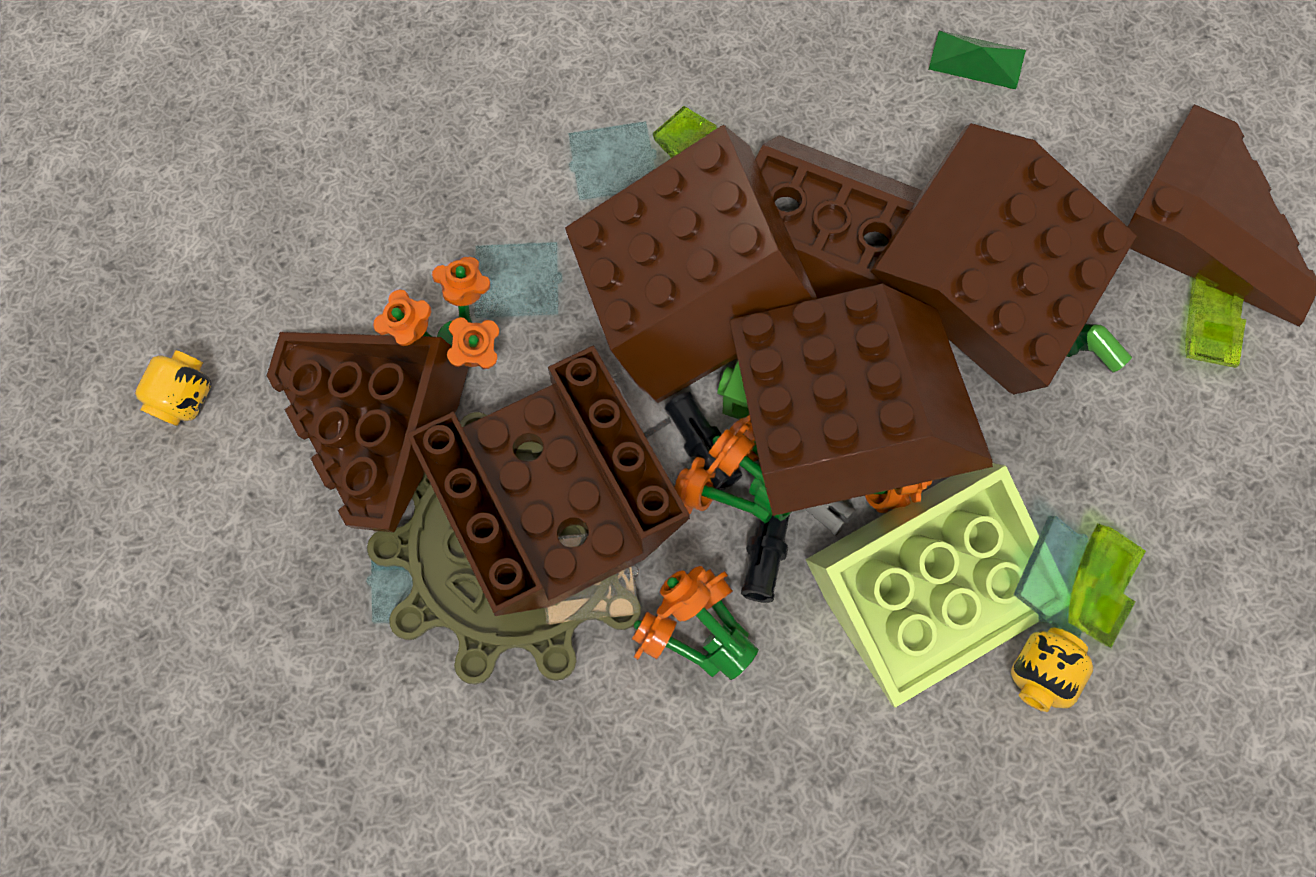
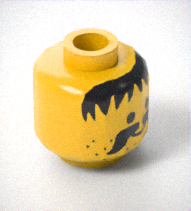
(173, 388)
(1052, 669)

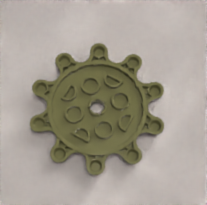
(451, 597)

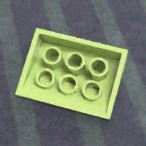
(932, 581)

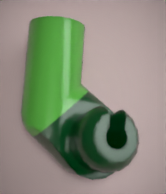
(1101, 342)

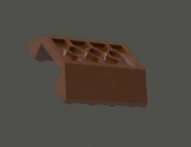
(834, 213)
(590, 475)

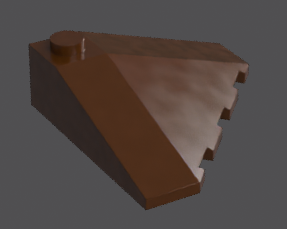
(1217, 219)
(357, 405)

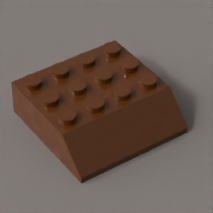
(1006, 255)
(683, 259)
(854, 398)

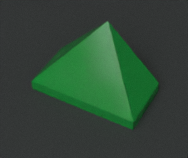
(977, 59)

